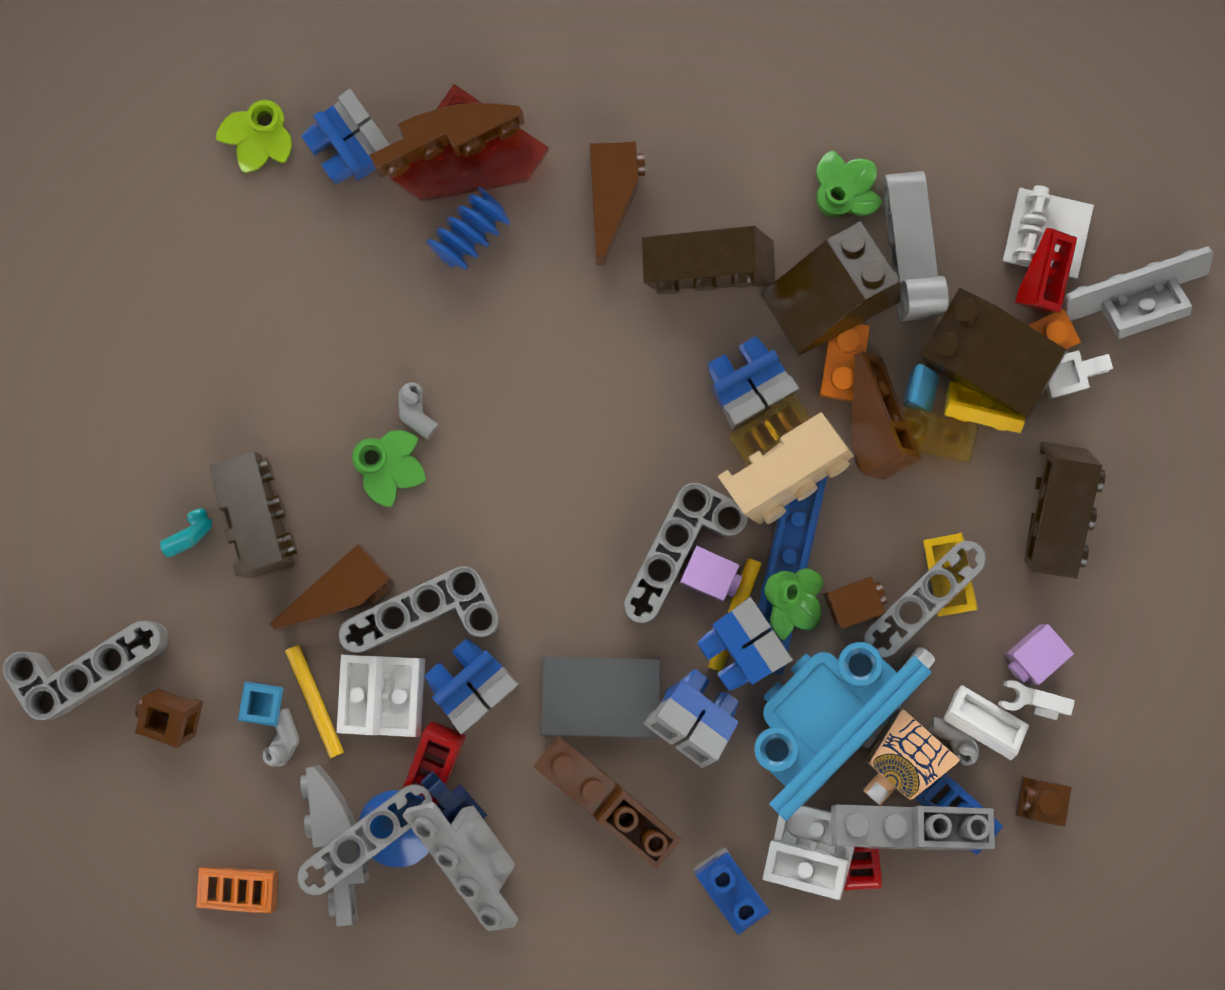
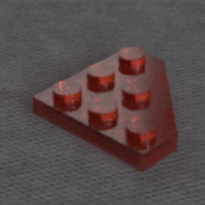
(497, 165)

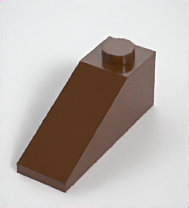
(614, 185)
(878, 422)
(344, 587)

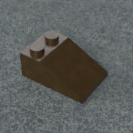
(833, 289)
(992, 353)

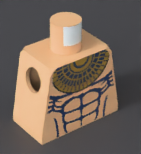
(906, 759)

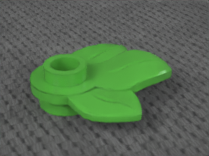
(850, 183)
(393, 470)
(794, 600)

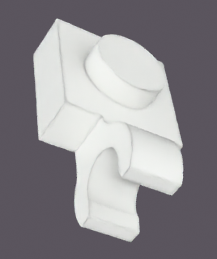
(1073, 373)
(1045, 703)

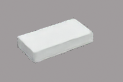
(986, 722)

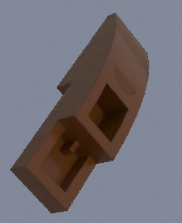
(461, 125)
(607, 802)

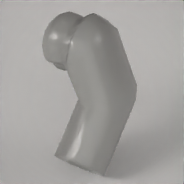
(411, 410)
(284, 743)
(962, 744)

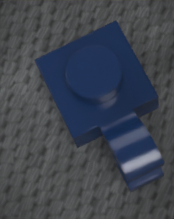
(450, 802)

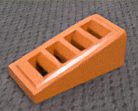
(268, 889)

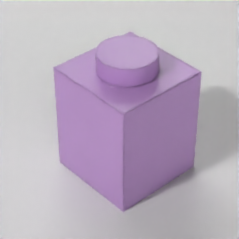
(711, 574)
(1038, 655)

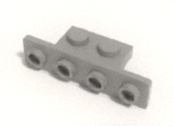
(1144, 296)
(469, 858)

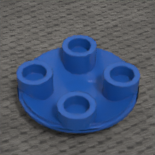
(408, 847)

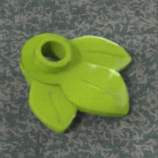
(254, 141)

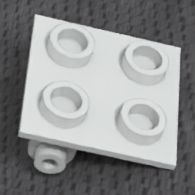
(1036, 212)

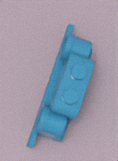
(828, 716)

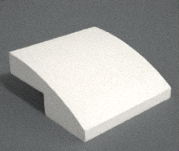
(380, 695)
(804, 854)

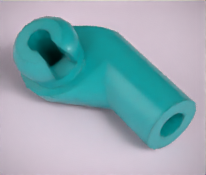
(187, 538)

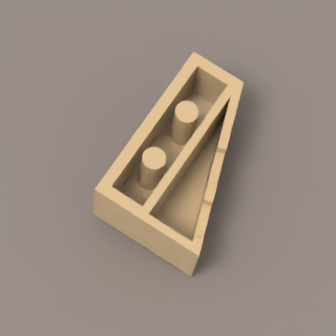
(788, 470)

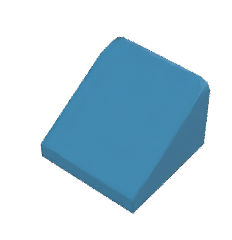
(921, 388)
(260, 703)

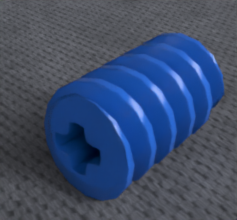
(468, 230)

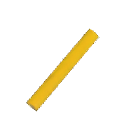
(743, 592)
(314, 701)

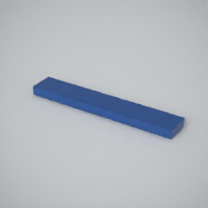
(791, 547)

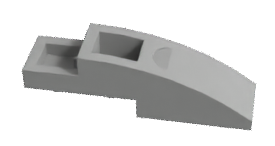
(328, 820)
(912, 827)

